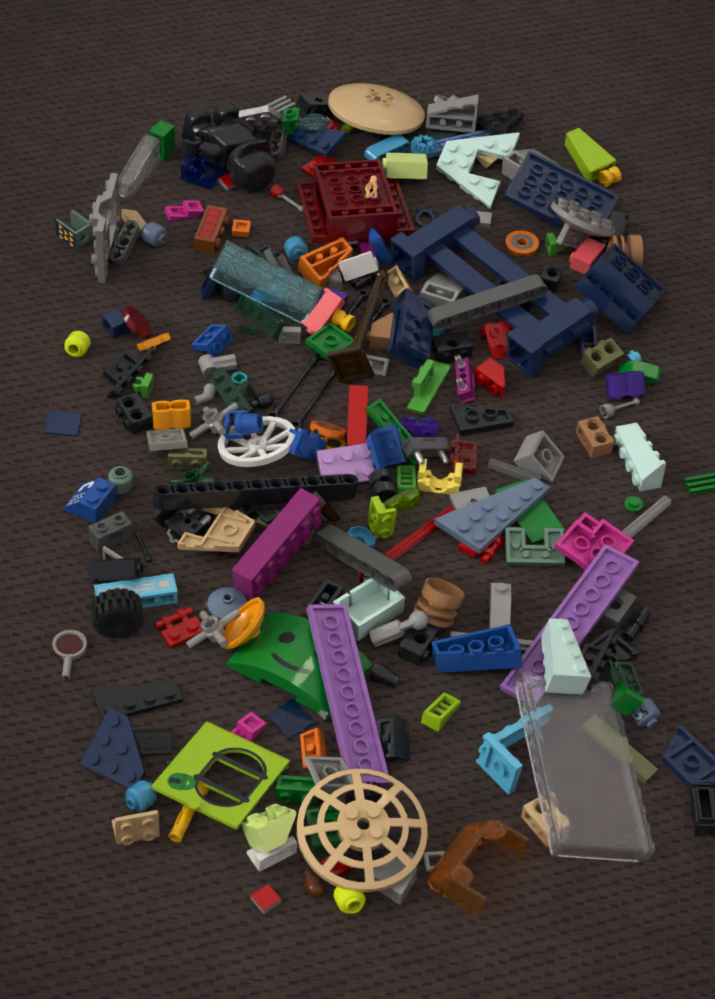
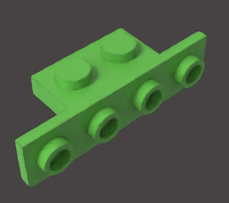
(427, 385)

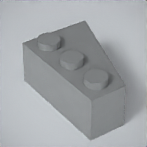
(453, 114)

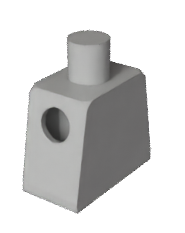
(400, 890)

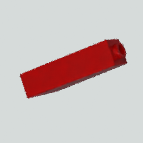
(357, 415)

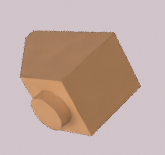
(380, 332)

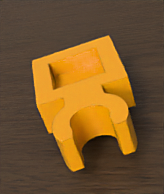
(145, 345)

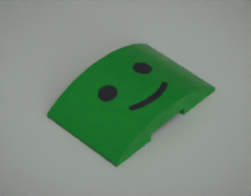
(287, 658)

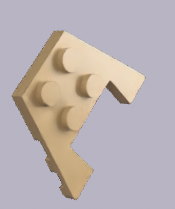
(226, 533)

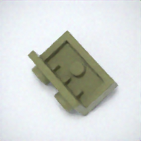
(186, 458)

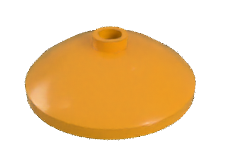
(247, 625)

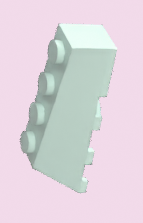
(639, 457)

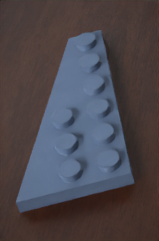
(486, 519)

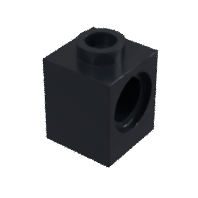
(552, 277)

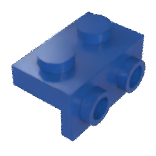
(306, 444)

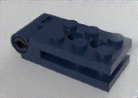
(411, 329)

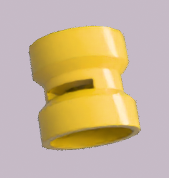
(611, 176)
(343, 320)

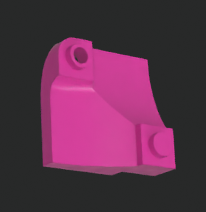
(587, 537)

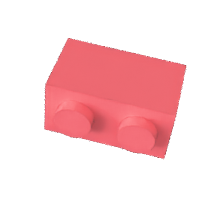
(586, 255)

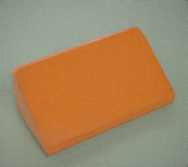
(313, 744)

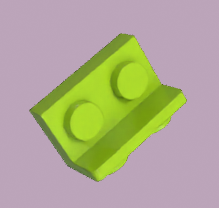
(381, 519)

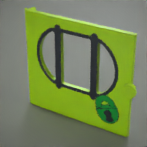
(207, 746)

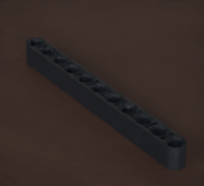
(251, 491)

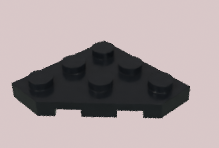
(499, 121)

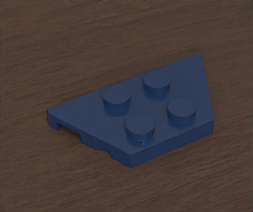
(689, 758)

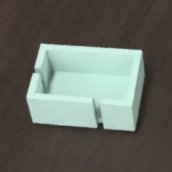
(370, 606)

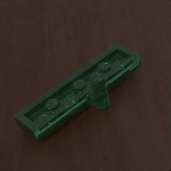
(260, 318)
(230, 392)

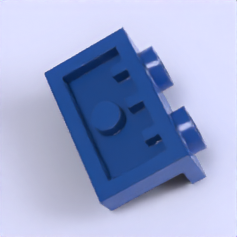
(213, 339)

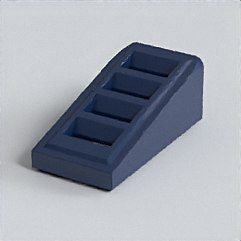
(593, 333)

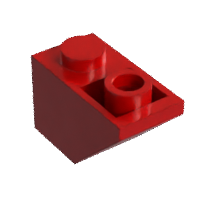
(491, 376)

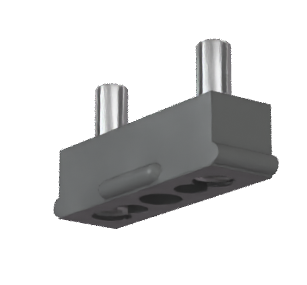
(426, 447)

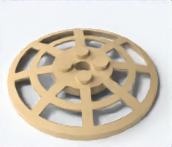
(360, 839)

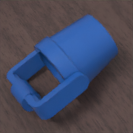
(244, 423)

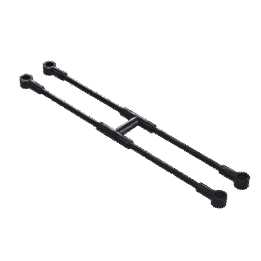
(384, 303)

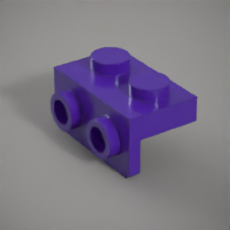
(420, 428)

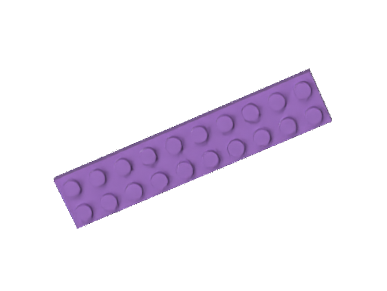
(581, 606)
(346, 689)

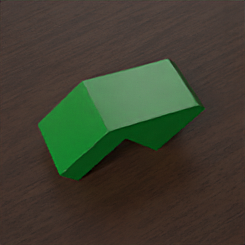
(651, 372)

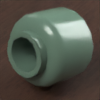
(122, 478)

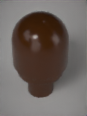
(313, 884)

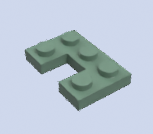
(533, 555)

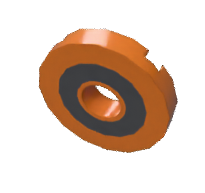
(526, 237)
(328, 429)

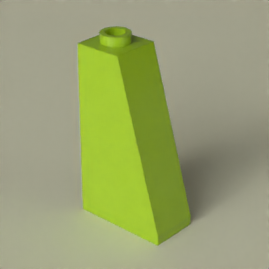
(588, 154)

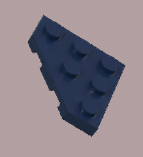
(115, 751)

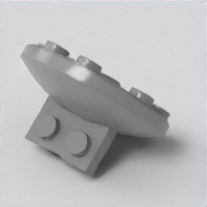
(579, 223)

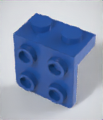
(385, 447)

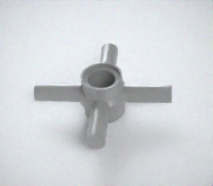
(213, 420)
(213, 628)

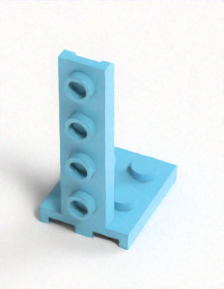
(498, 760)

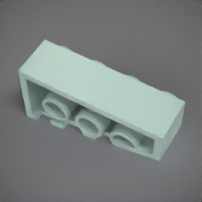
(563, 660)

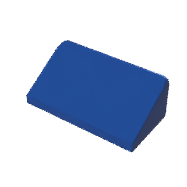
(379, 247)

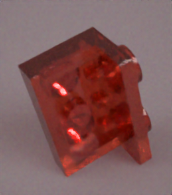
(465, 453)

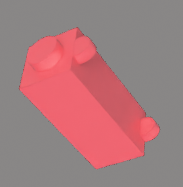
(323, 311)

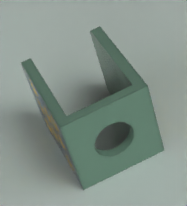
(69, 235)

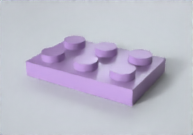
(346, 460)

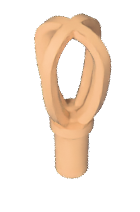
(371, 185)

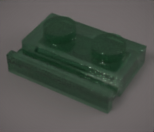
(625, 673)

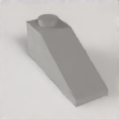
(499, 604)

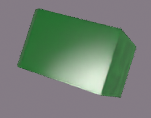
(626, 699)

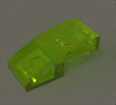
(404, 500)

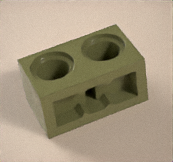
(601, 357)

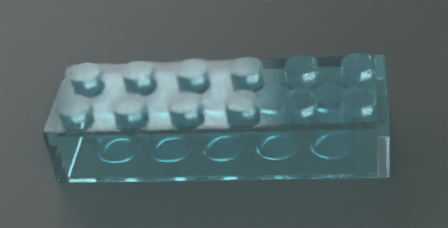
(265, 282)

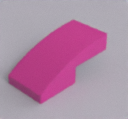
(189, 209)
(249, 726)

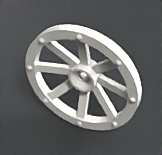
(258, 445)

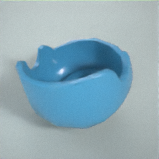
(363, 535)

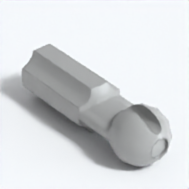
(396, 628)

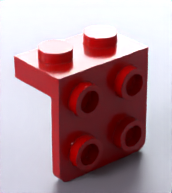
(496, 337)

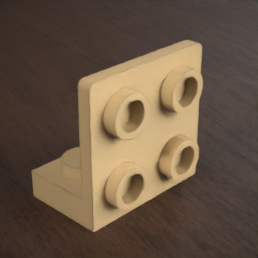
(136, 827)

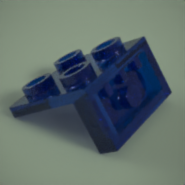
(200, 172)

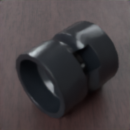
(382, 484)

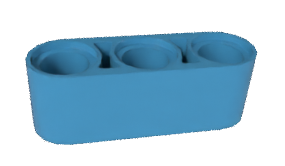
(393, 144)

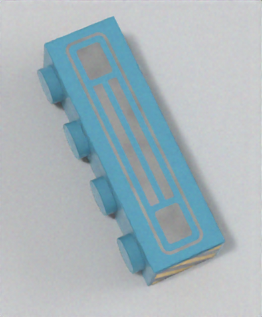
(152, 590)

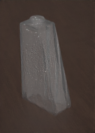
(140, 166)

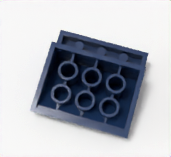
(620, 288)

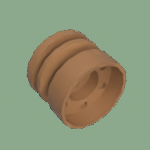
(632, 247)
(439, 601)

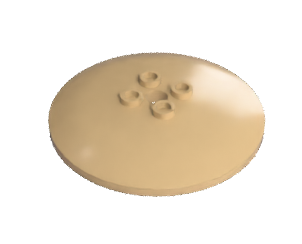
(376, 108)

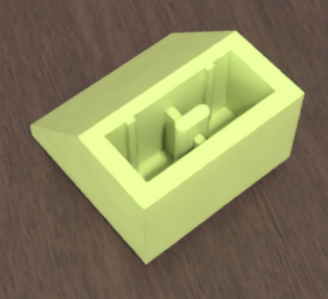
(269, 828)

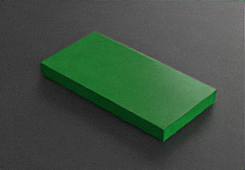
(535, 519)

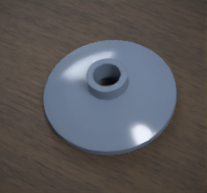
(225, 601)

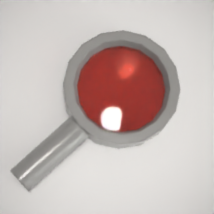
(69, 646)

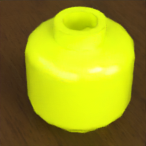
(77, 344)
(349, 900)

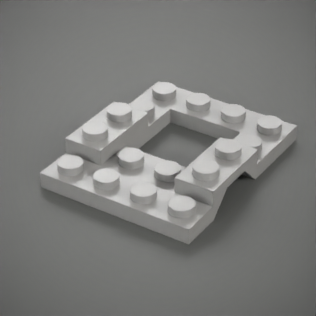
(105, 226)

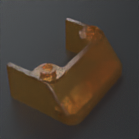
(453, 878)

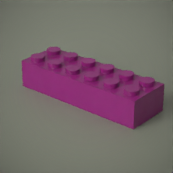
(277, 544)

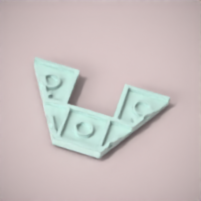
(460, 156)

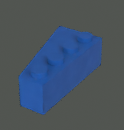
(478, 651)

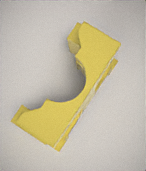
(449, 484)

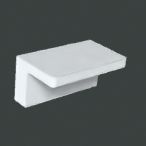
(358, 266)
(264, 860)

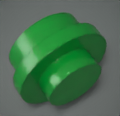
(633, 504)

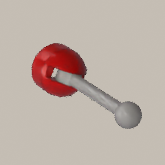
(277, 192)

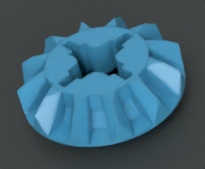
(421, 148)

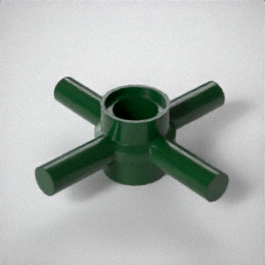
(195, 475)

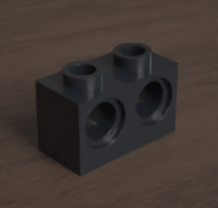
(134, 413)

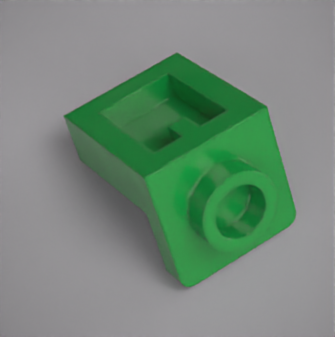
(290, 119)

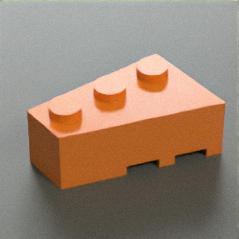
(323, 261)

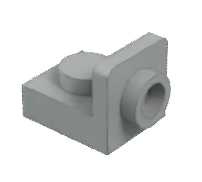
(290, 335)

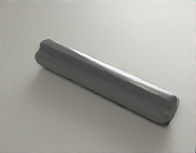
(512, 470)

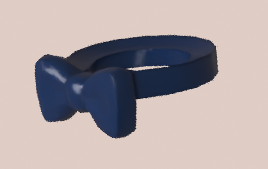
(419, 211)

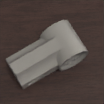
(209, 364)

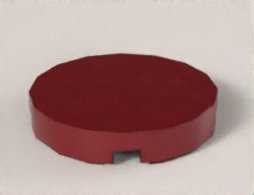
(136, 321)

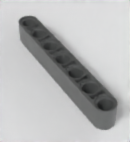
(487, 302)
(363, 558)

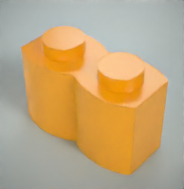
(171, 414)

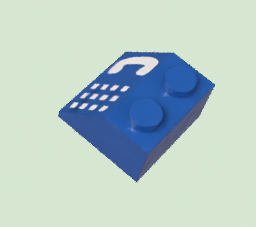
(92, 499)

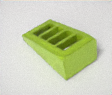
(435, 721)

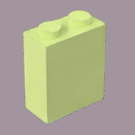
(405, 165)

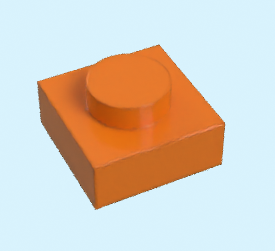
(241, 228)

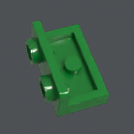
(294, 789)

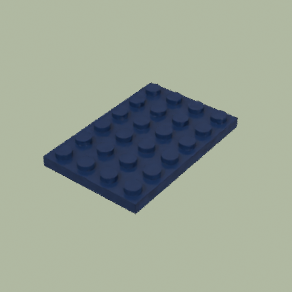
(543, 181)

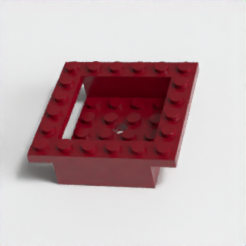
(345, 204)

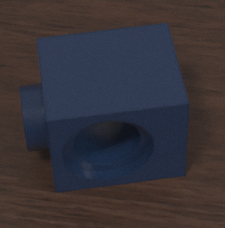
(114, 323)

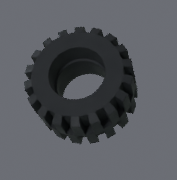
(117, 613)

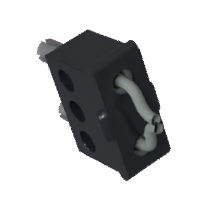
(184, 522)

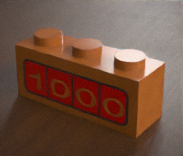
(211, 229)

